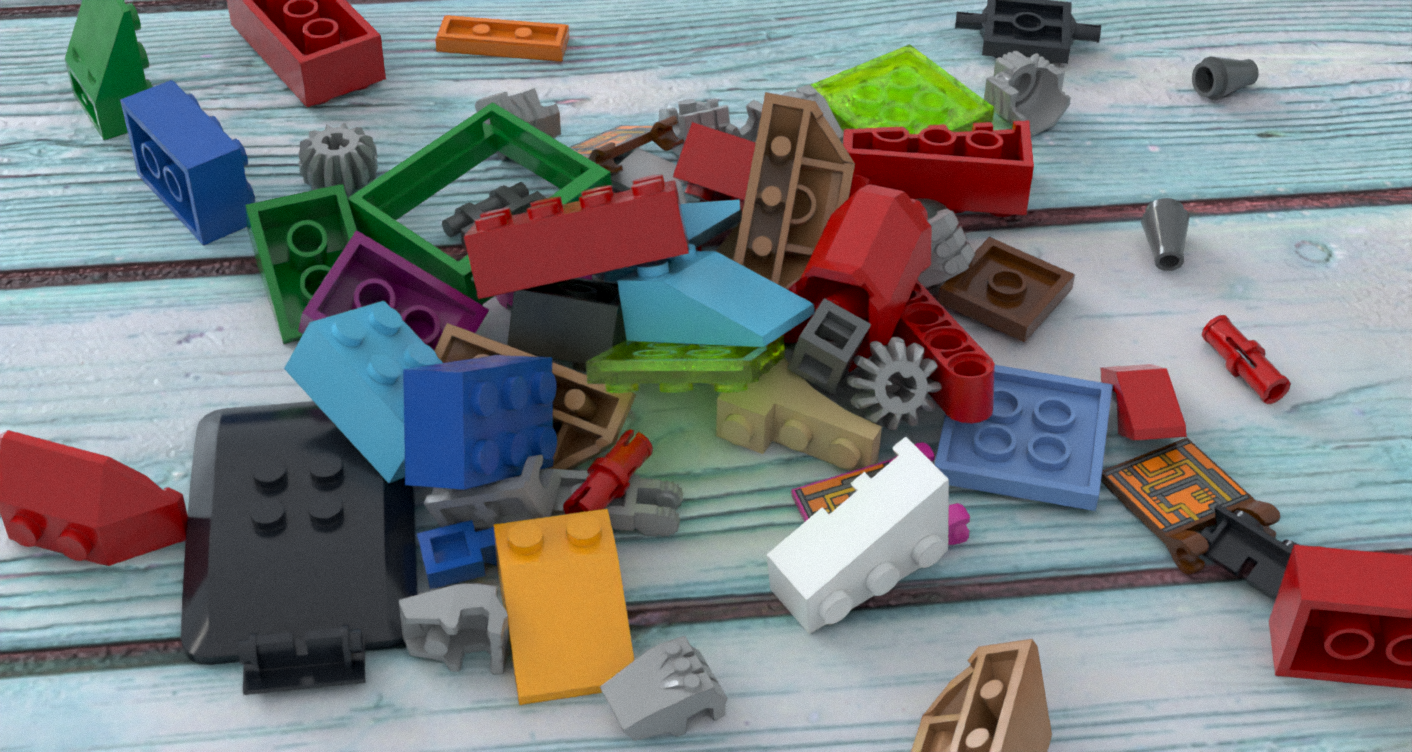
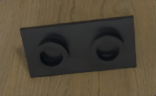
(1243, 539)
(317, 661)

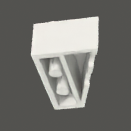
(865, 543)

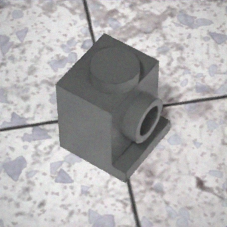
(828, 346)

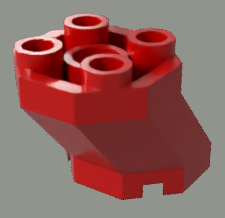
(869, 260)

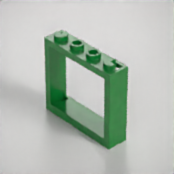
(447, 159)

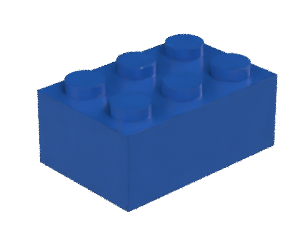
(188, 161)
(477, 420)

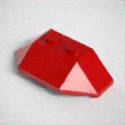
(83, 502)

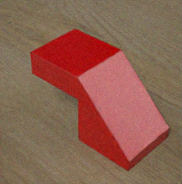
(1145, 402)

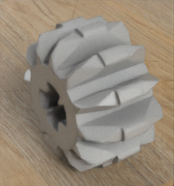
(338, 158)
(913, 388)

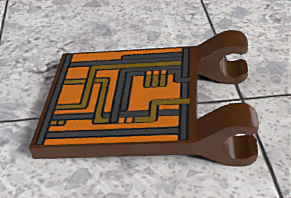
(625, 138)
(1176, 497)

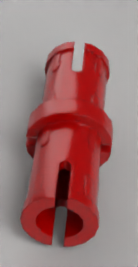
(1264, 376)
(610, 474)

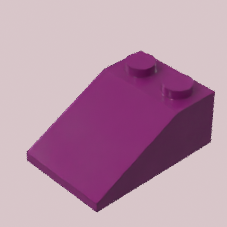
(374, 274)

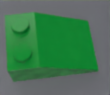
(296, 247)

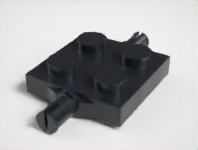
(1028, 28)

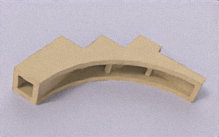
(794, 414)

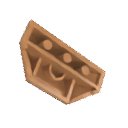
(792, 188)
(583, 413)
(990, 705)

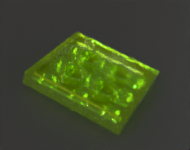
(902, 91)
(680, 365)

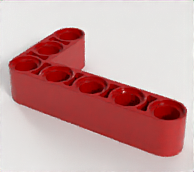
(963, 366)

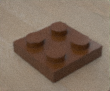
(1007, 289)

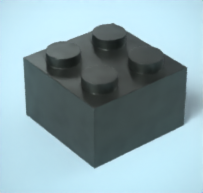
(567, 320)

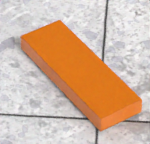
(502, 38)

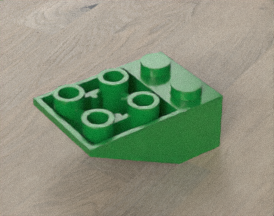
(106, 62)

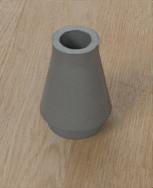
(1221, 76)
(1166, 231)

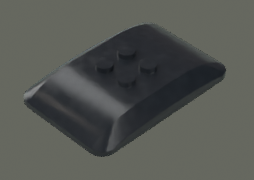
(290, 533)

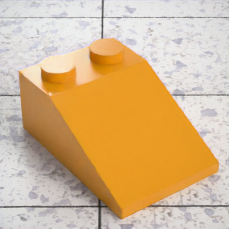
(563, 604)

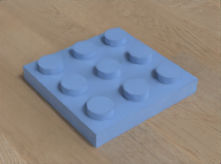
(1036, 444)

